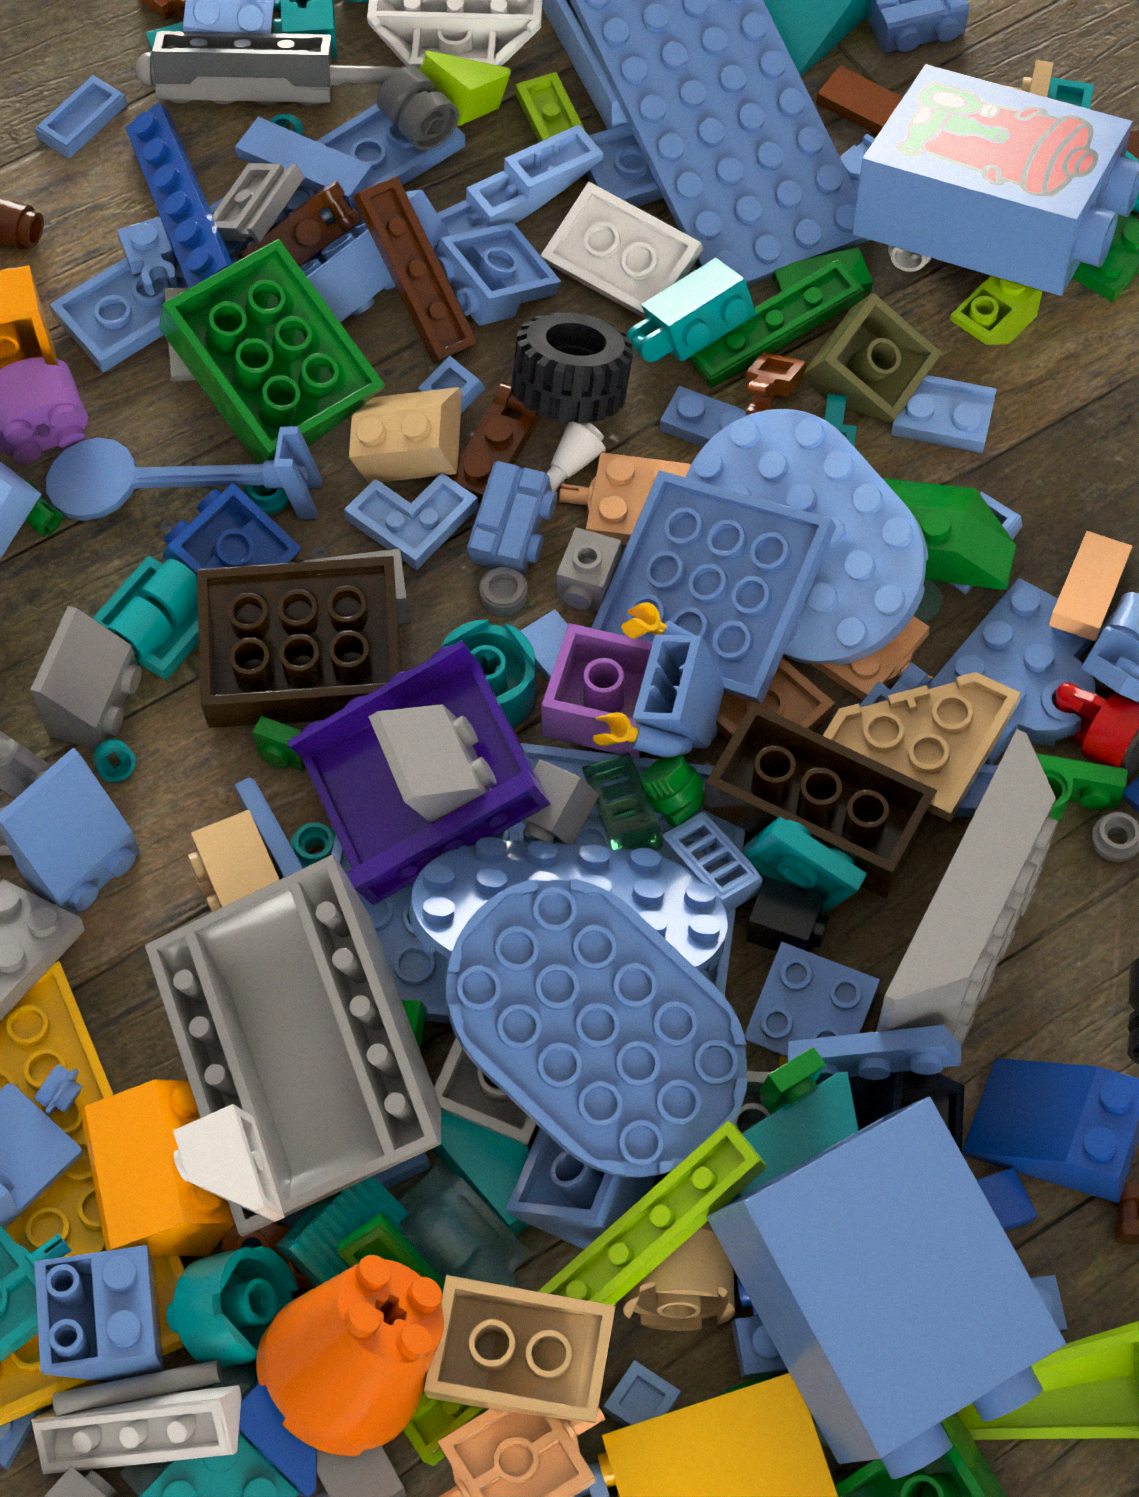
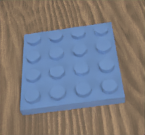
(722, 572)

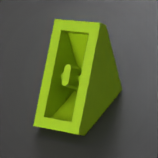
(469, 84)

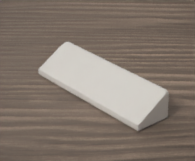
(141, 1431)

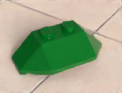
(960, 534)

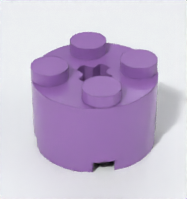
(39, 409)

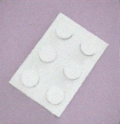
(619, 249)

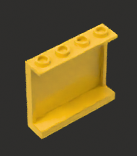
(727, 1446)

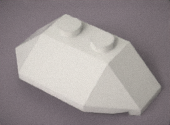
(460, 28)

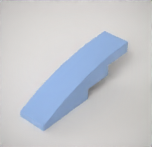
(526, 183)

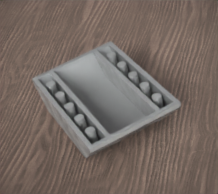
(977, 901)
(303, 1029)

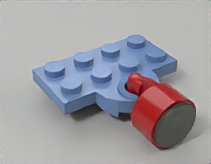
(1044, 665)

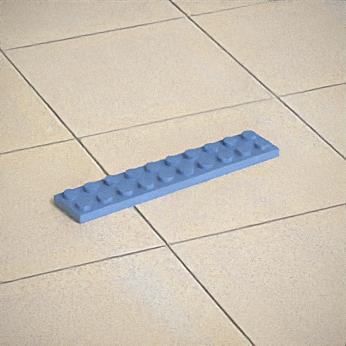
(116, 316)

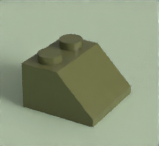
(873, 360)

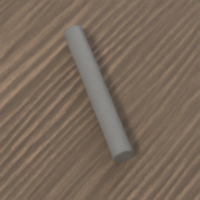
(137, 1387)

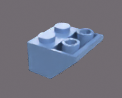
(99, 1315)

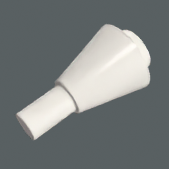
(577, 449)

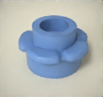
(59, 1090)

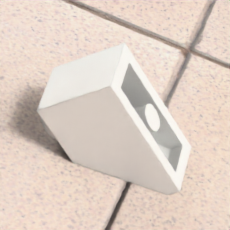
(228, 1160)

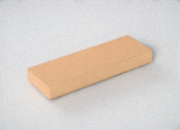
(1090, 586)

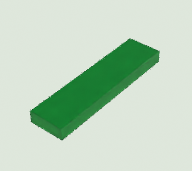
(779, 322)

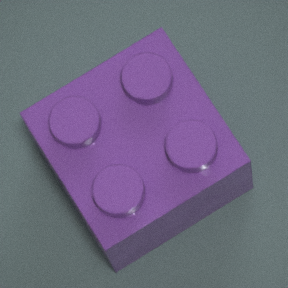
(593, 678)

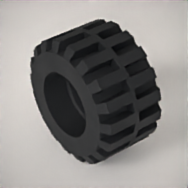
(571, 367)

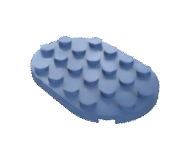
(654, 886)
(595, 1026)

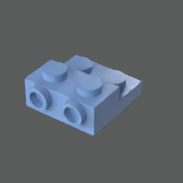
(494, 272)

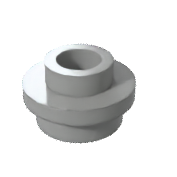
(1118, 824)

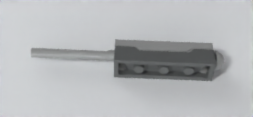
(248, 68)

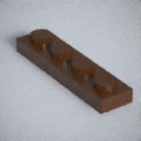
(415, 269)

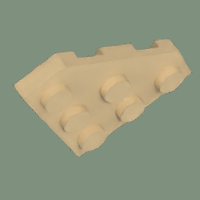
(932, 733)

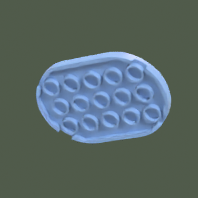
(877, 552)

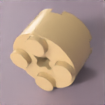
(686, 1287)

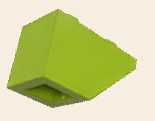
(998, 310)

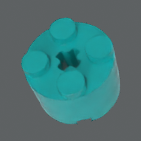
(506, 661)
(229, 1302)

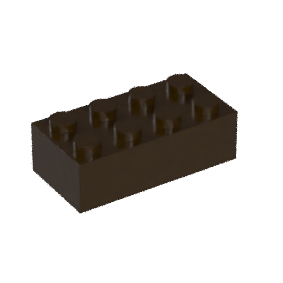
(831, 790)

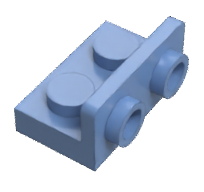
(1115, 662)

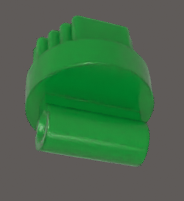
(673, 789)

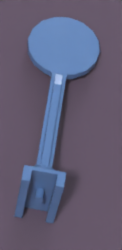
(101, 476)

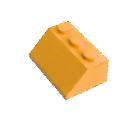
(136, 1175)

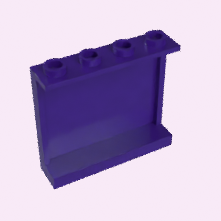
(375, 826)

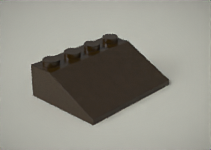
(295, 638)

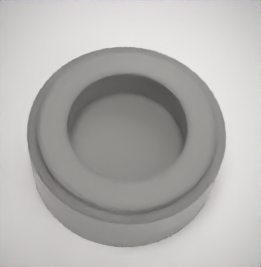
(503, 591)

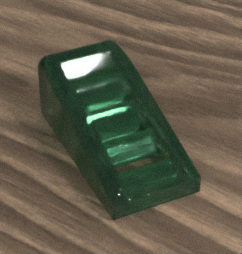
(632, 832)

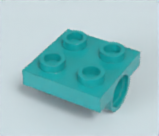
(156, 614)

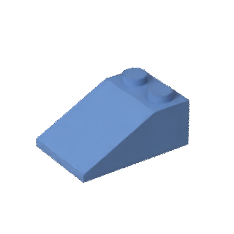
(68, 835)

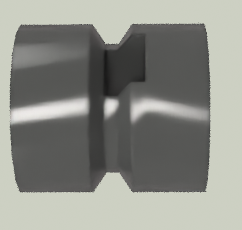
(417, 108)

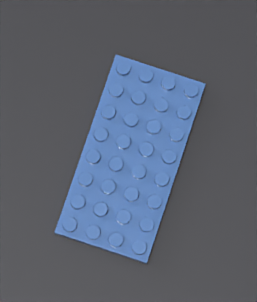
(725, 129)

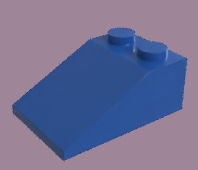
(1059, 1124)

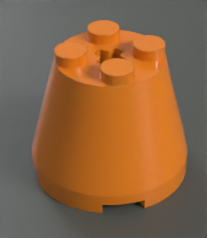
(353, 1356)

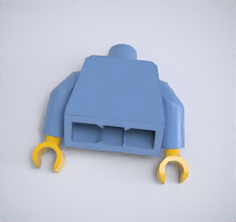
(677, 693)

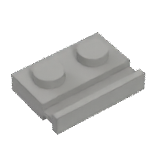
(256, 201)

